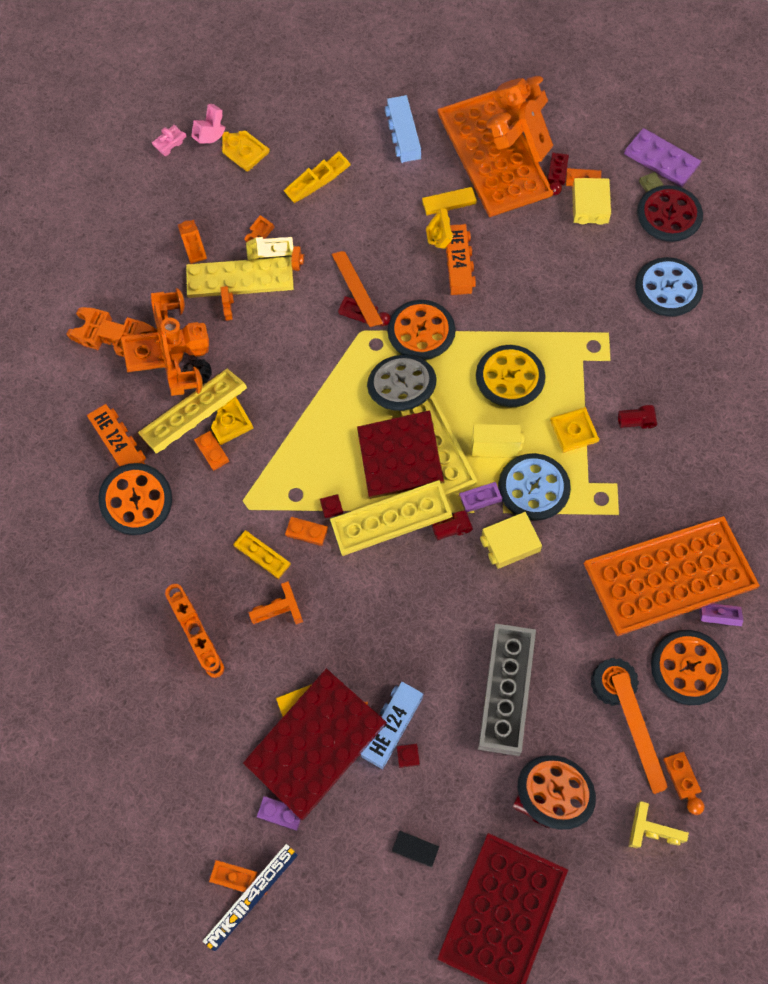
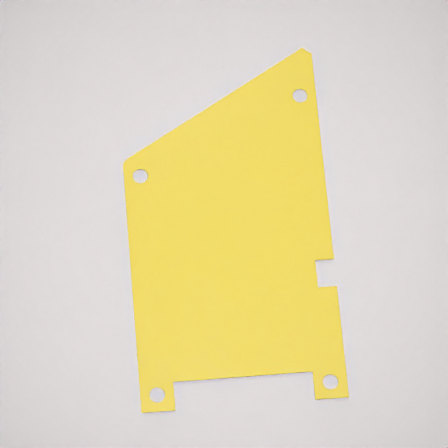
(324, 445)

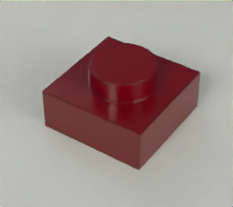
(331, 506)
(408, 755)

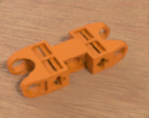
(101, 329)
(200, 642)

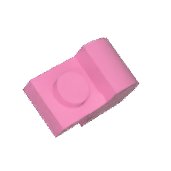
(210, 129)

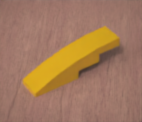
(316, 178)

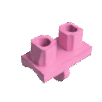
(169, 139)

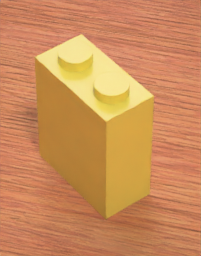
(591, 200)
(496, 440)
(510, 540)

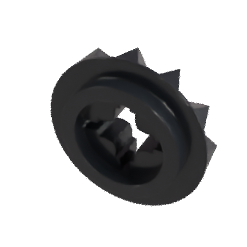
(205, 368)

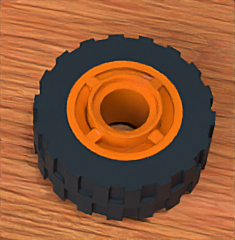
(601, 680)

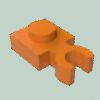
(259, 228)
(227, 300)

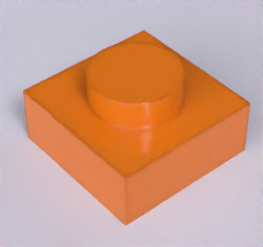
(297, 258)

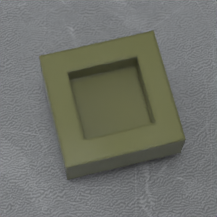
(650, 181)

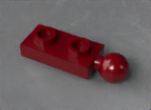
(557, 172)
(350, 309)

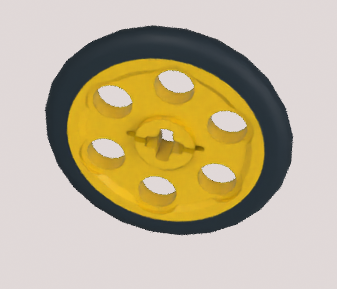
(510, 397)

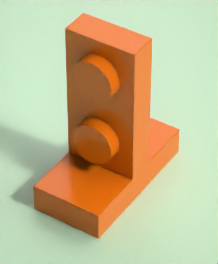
(192, 241)
(277, 607)

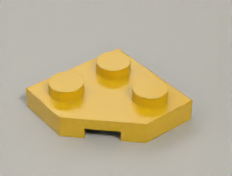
(439, 229)
(230, 422)

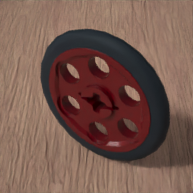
(674, 194)

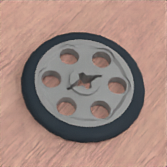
(414, 397)

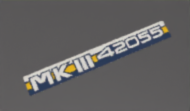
(250, 898)

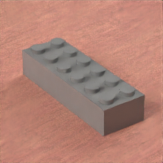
(507, 690)

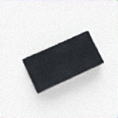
(415, 849)

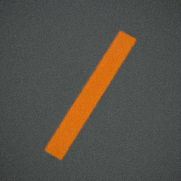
(357, 289)
(639, 733)

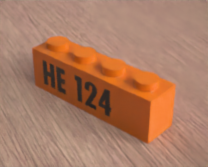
(459, 261)
(115, 436)

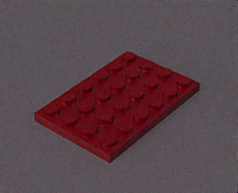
(314, 744)
(503, 913)

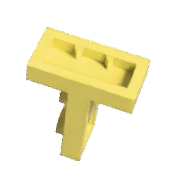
(267, 248)
(652, 830)

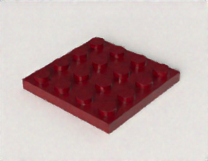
(400, 454)

